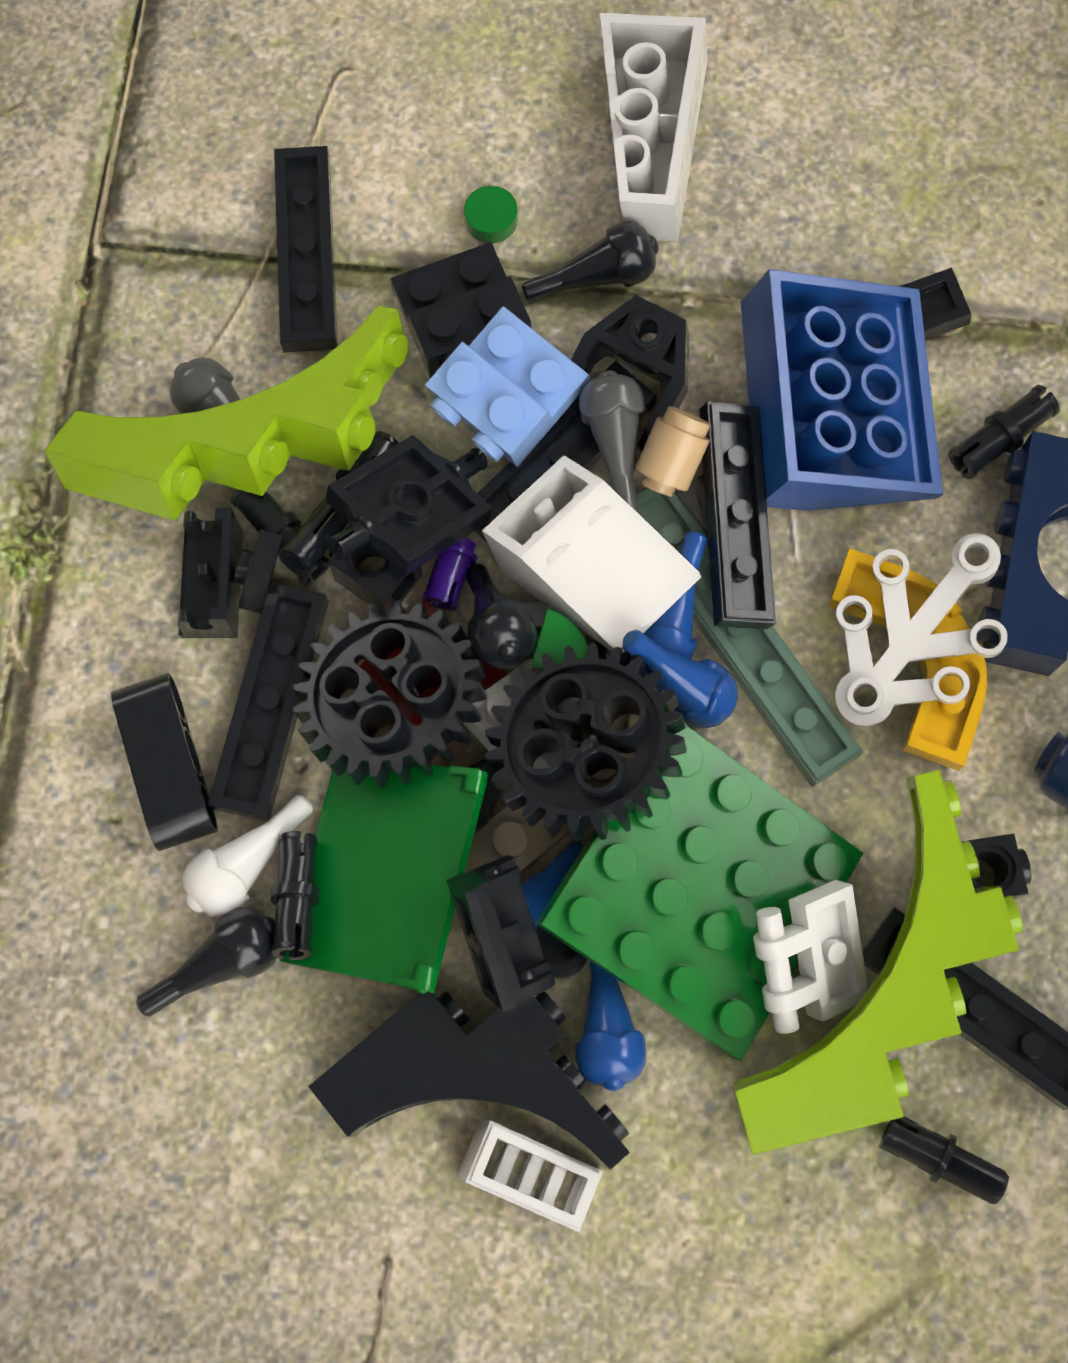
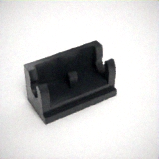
(208, 569)
(500, 932)

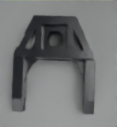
(661, 358)

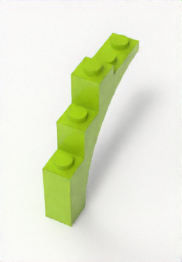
(240, 444)
(947, 923)

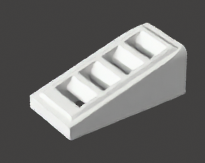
(478, 1155)

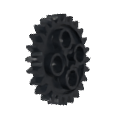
(347, 727)
(563, 789)

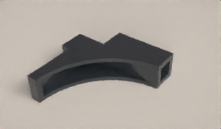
(428, 1058)

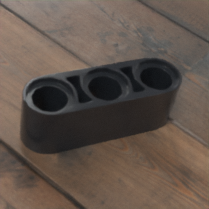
(163, 762)

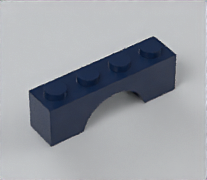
(1021, 594)

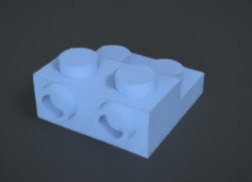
(506, 387)

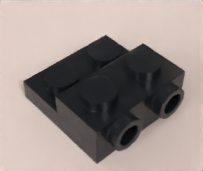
(455, 301)

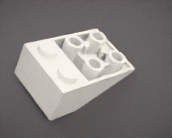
(588, 554)

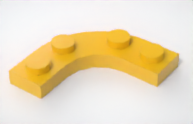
(938, 729)

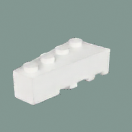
(654, 105)

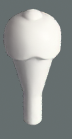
(222, 877)

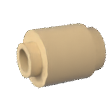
(673, 451)

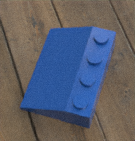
(840, 392)

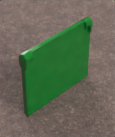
(386, 873)

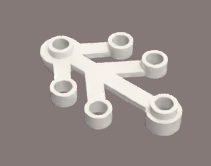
(912, 638)

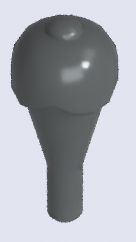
(201, 386)
(612, 412)

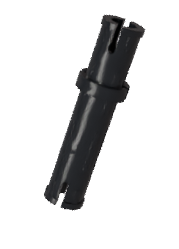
(305, 546)

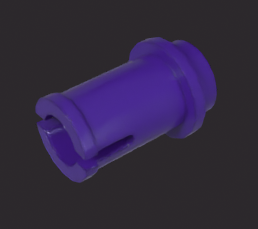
(449, 575)

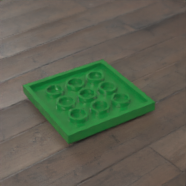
(682, 890)

